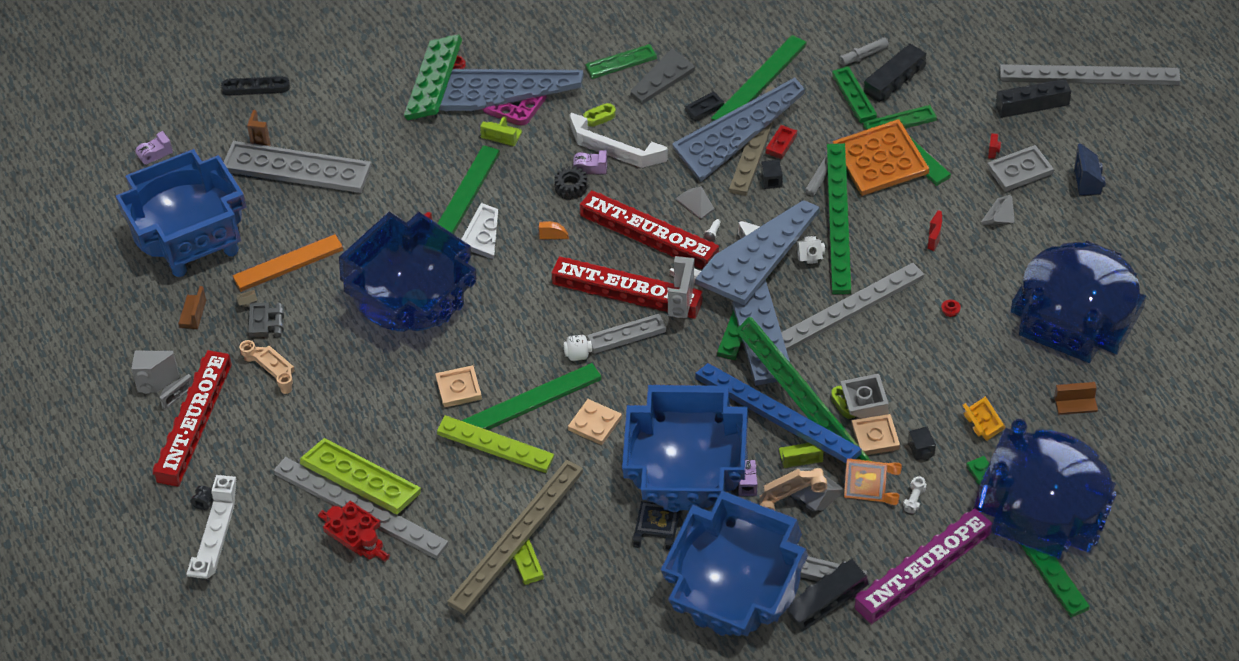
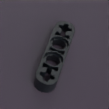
(255, 84)

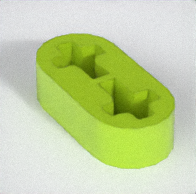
(599, 115)
(840, 403)

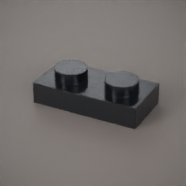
(704, 106)

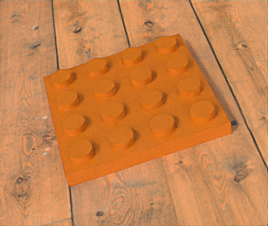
(882, 157)

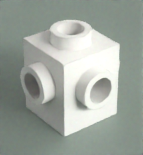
(804, 246)

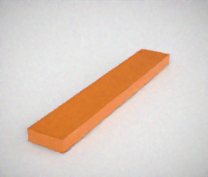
(287, 263)

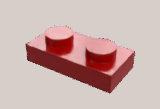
(781, 142)

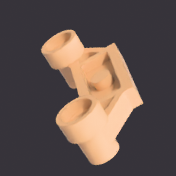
(271, 362)
(790, 484)

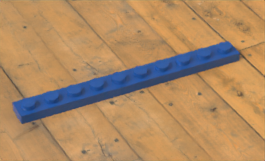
(780, 414)

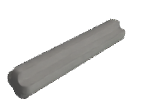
(818, 178)

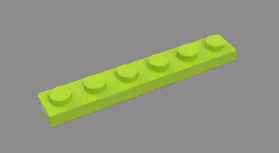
(495, 444)

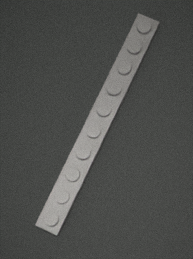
(1090, 74)
(851, 306)
(340, 496)

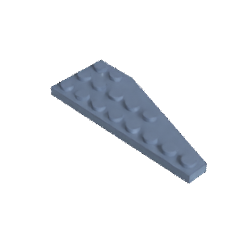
(492, 87)
(749, 261)

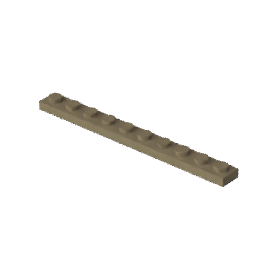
(515, 537)

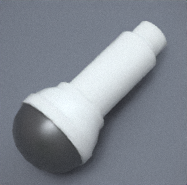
(710, 234)

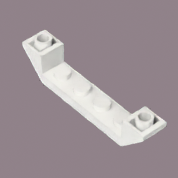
(652, 155)
(216, 528)

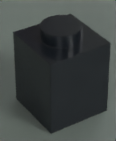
(771, 174)
(921, 443)

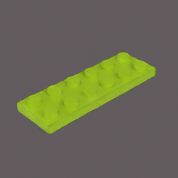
(360, 476)

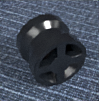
(202, 498)

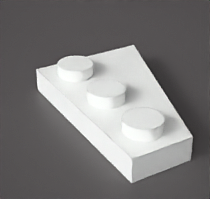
(482, 231)

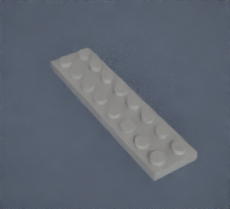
(297, 166)

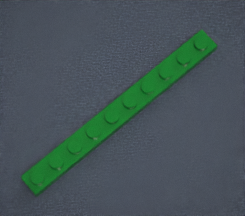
(839, 219)
(791, 380)
(1046, 564)

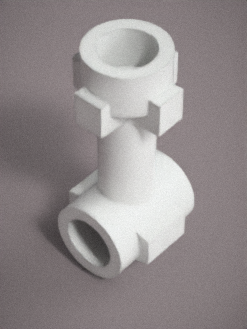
(918, 487)

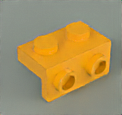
(985, 419)

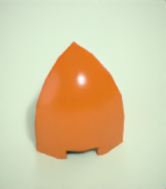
(552, 230)

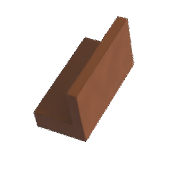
(258, 131)
(193, 310)
(1076, 398)

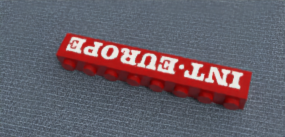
(647, 229)
(618, 285)
(192, 418)

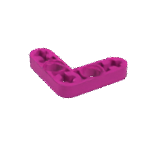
(520, 110)

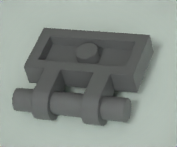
(259, 320)

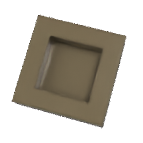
(246, 298)

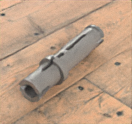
(858, 53)

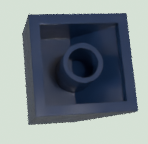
(1088, 172)

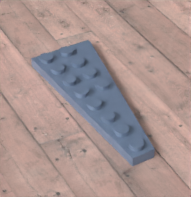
(718, 141)

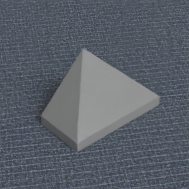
(696, 202)
(1000, 212)
(175, 391)

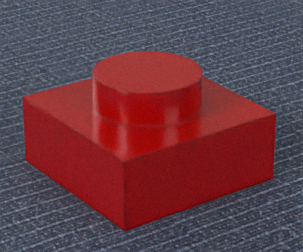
(994, 146)

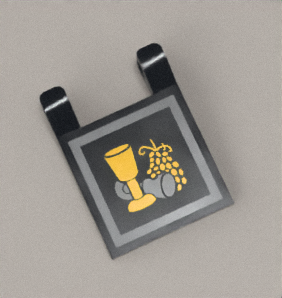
(656, 522)

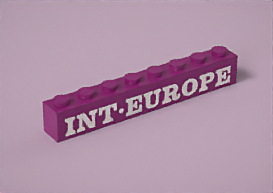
(922, 566)

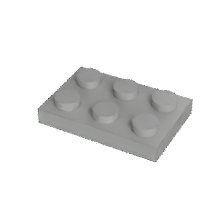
(1020, 168)

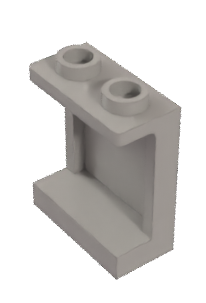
(680, 299)

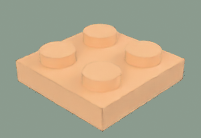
(458, 386)
(594, 422)
(876, 434)

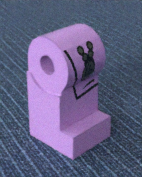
(154, 149)
(591, 162)
(750, 480)

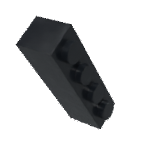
(895, 72)
(1033, 98)
(827, 594)

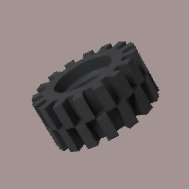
(571, 175)

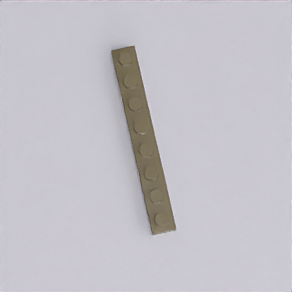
(750, 160)

